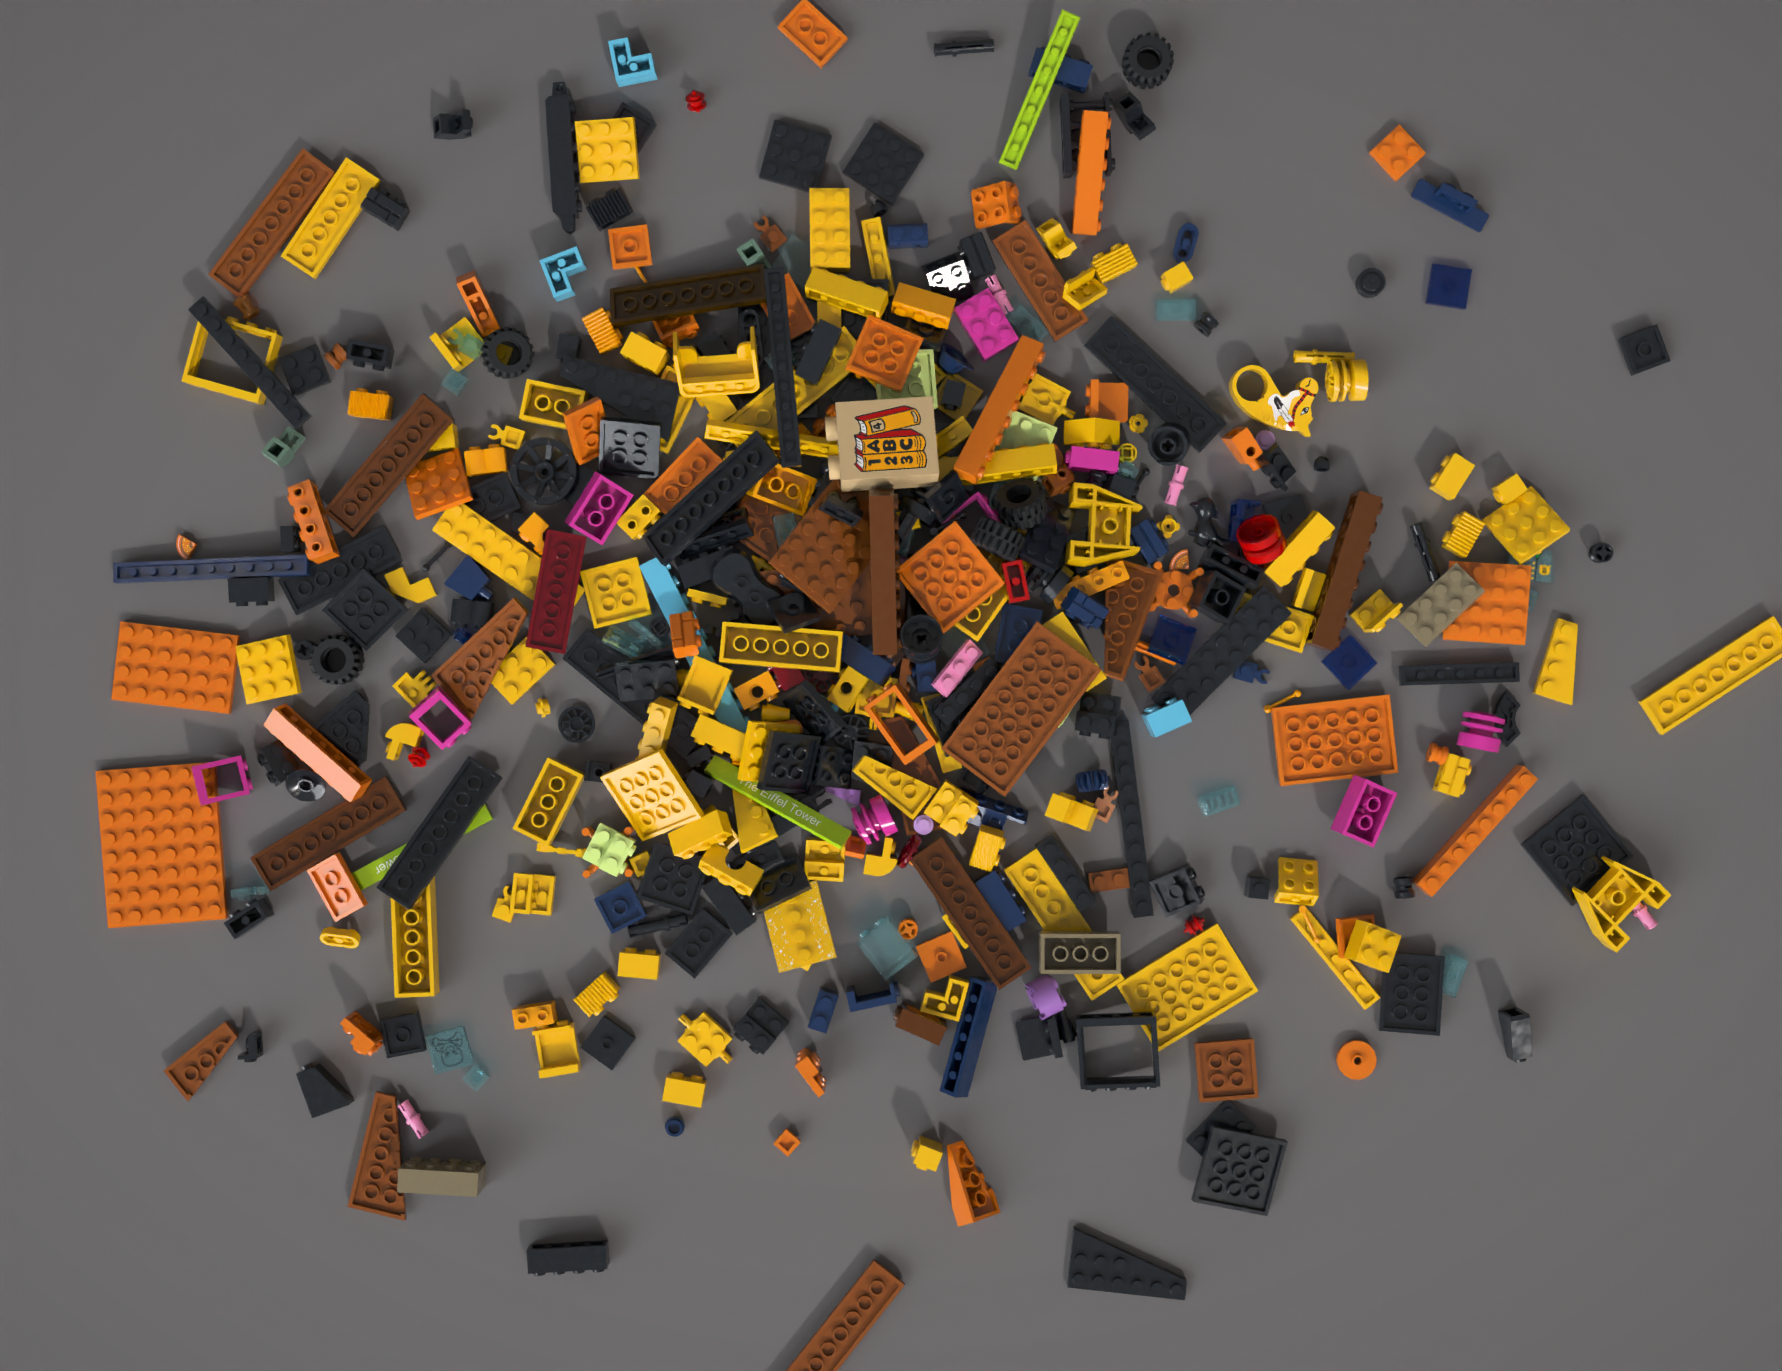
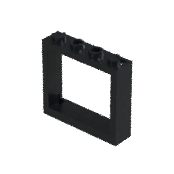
(1117, 1019)

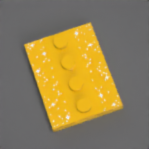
(800, 931)

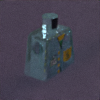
(1541, 567)

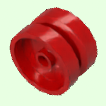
(1261, 539)

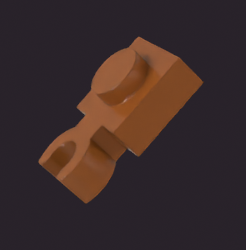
(771, 236)
(1149, 677)

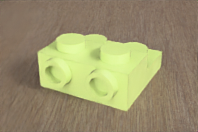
(609, 850)

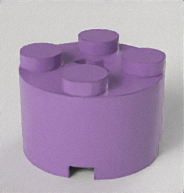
(1044, 996)

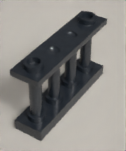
(1068, 126)

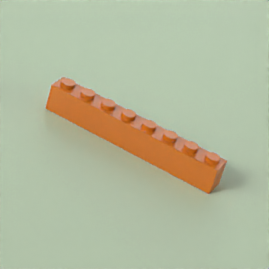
(999, 408)
(1474, 830)

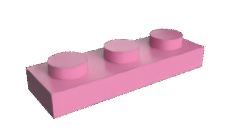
(956, 668)

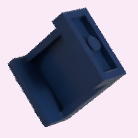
(873, 999)

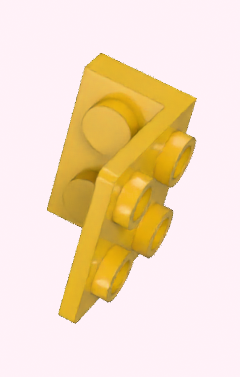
(454, 357)
(1375, 612)
(1297, 882)

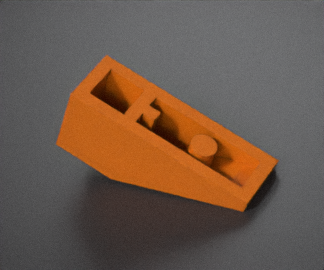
(477, 303)

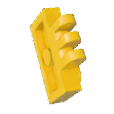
(414, 689)

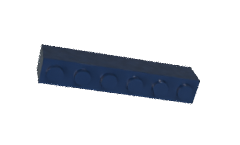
(968, 1037)

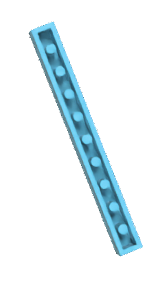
(671, 601)

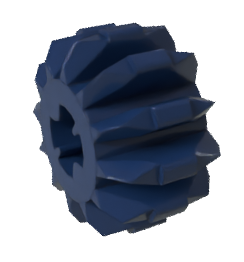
(1092, 780)

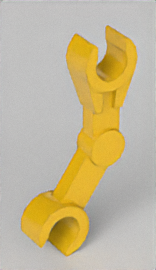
(579, 852)

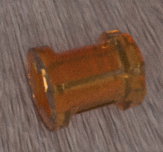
(246, 307)

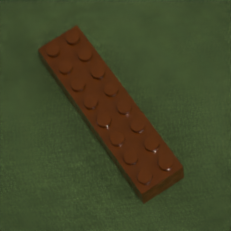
(1344, 570)
(883, 571)

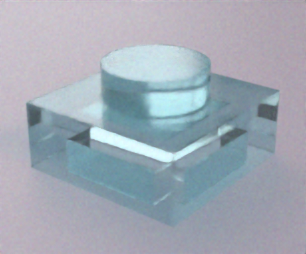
(455, 382)
(476, 1077)

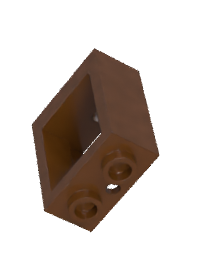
(919, 1023)

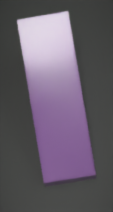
(849, 795)

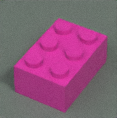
(986, 325)
(598, 508)
(1363, 811)

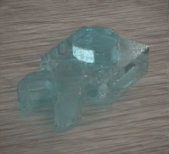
(469, 345)
(245, 893)

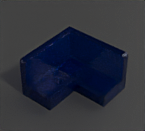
(1239, 512)

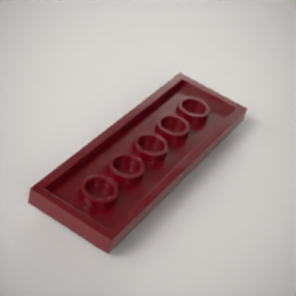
(556, 591)

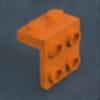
(996, 205)
(1107, 400)

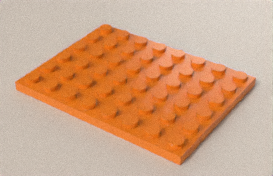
(160, 846)

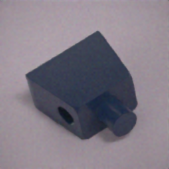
(470, 580)

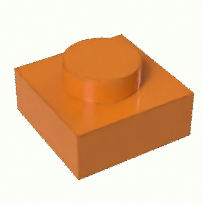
(855, 847)
(787, 1142)

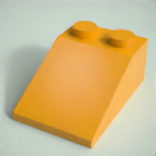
(785, 489)

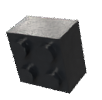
(1216, 596)

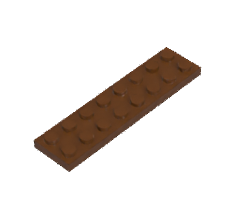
(389, 465)
(328, 834)
(970, 913)

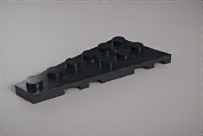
(626, 391)
(1111, 1269)

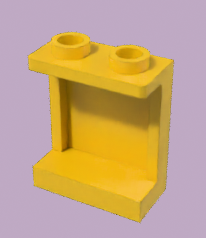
(704, 686)
(557, 1049)

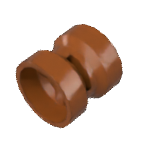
(336, 356)

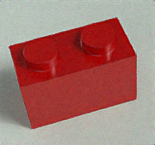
(1015, 581)

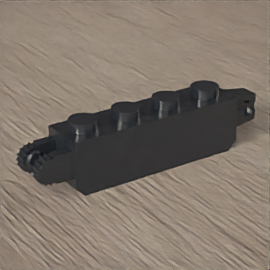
(783, 825)

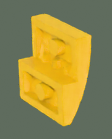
(823, 860)
(532, 893)

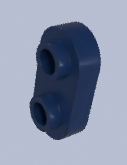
(1185, 244)

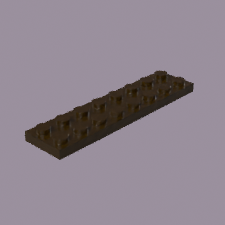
(688, 295)

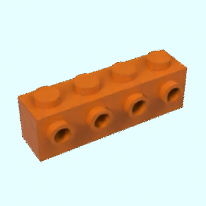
(312, 521)

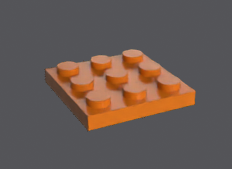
(884, 353)
(438, 484)

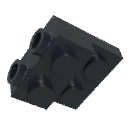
(1098, 715)
(1177, 890)
(760, 1026)

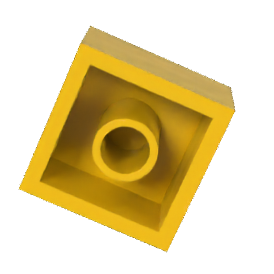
(645, 354)
(1372, 946)

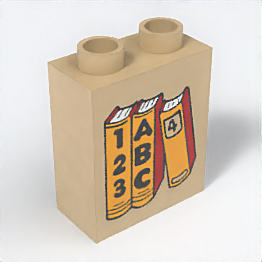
(883, 444)

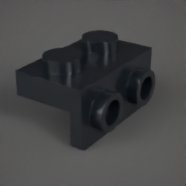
(277, 761)

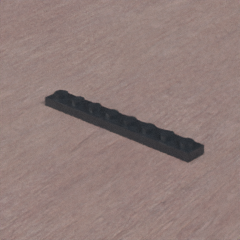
(249, 362)

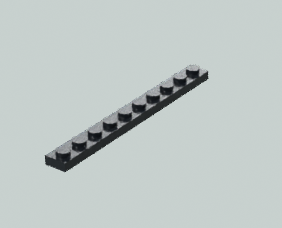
(782, 367)
(1131, 821)

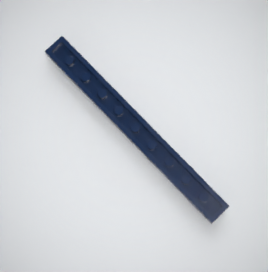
(211, 569)

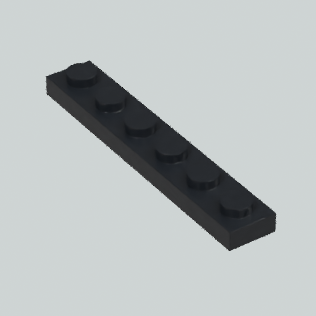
(1459, 673)

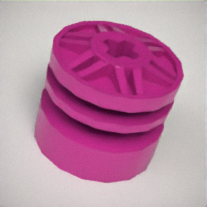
(1481, 731)
(874, 819)

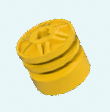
(1347, 380)

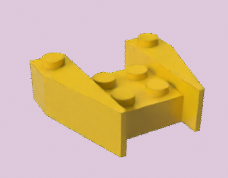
(1107, 526)
(1614, 899)

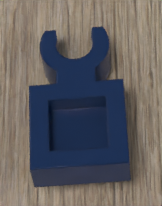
(1248, 671)

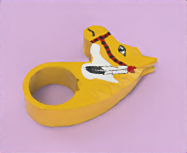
(1280, 412)

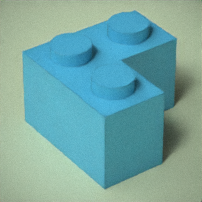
(630, 68)
(559, 268)
(1166, 718)

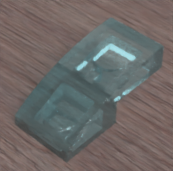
(1027, 324)

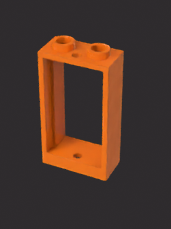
(932, 738)

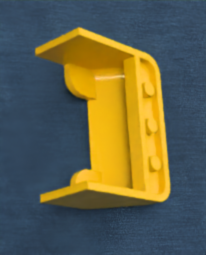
(717, 373)

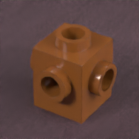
(1059, 482)

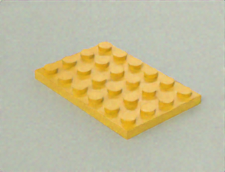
(1188, 985)

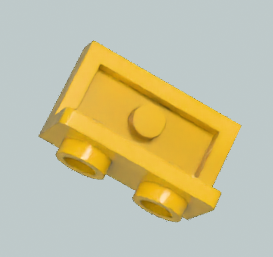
(1083, 289)

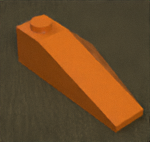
(969, 1192)

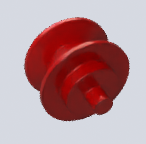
(695, 101)
(419, 757)
(1194, 925)

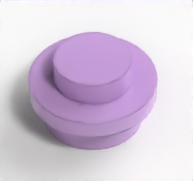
(1265, 439)
(923, 824)

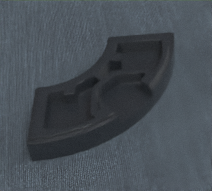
(1506, 709)

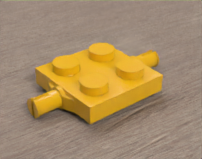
(1045, 400)
(884, 708)
(705, 1038)

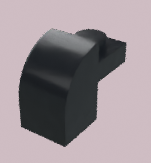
(1132, 116)
(453, 126)

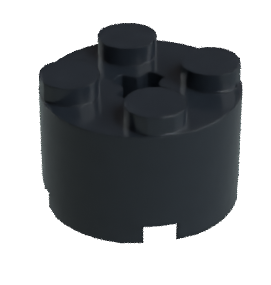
(1177, 436)

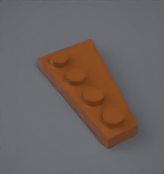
(197, 1063)

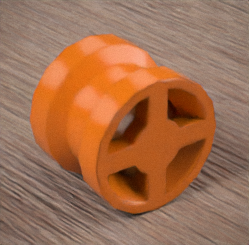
(1437, 753)
(906, 931)

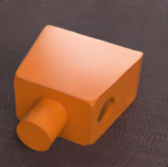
(1239, 441)

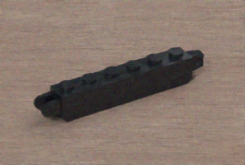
(562, 157)

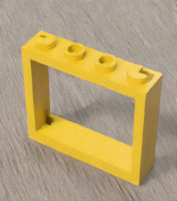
(197, 349)

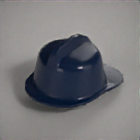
(952, 360)

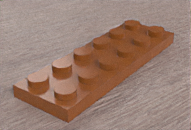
(1038, 280)

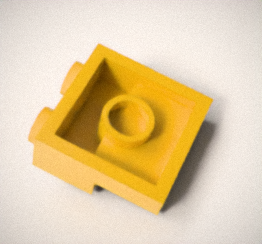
(952, 808)

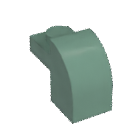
(752, 254)
(282, 450)

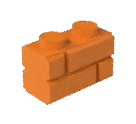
(684, 634)

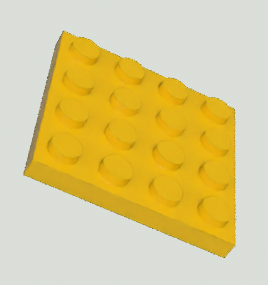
(652, 795)

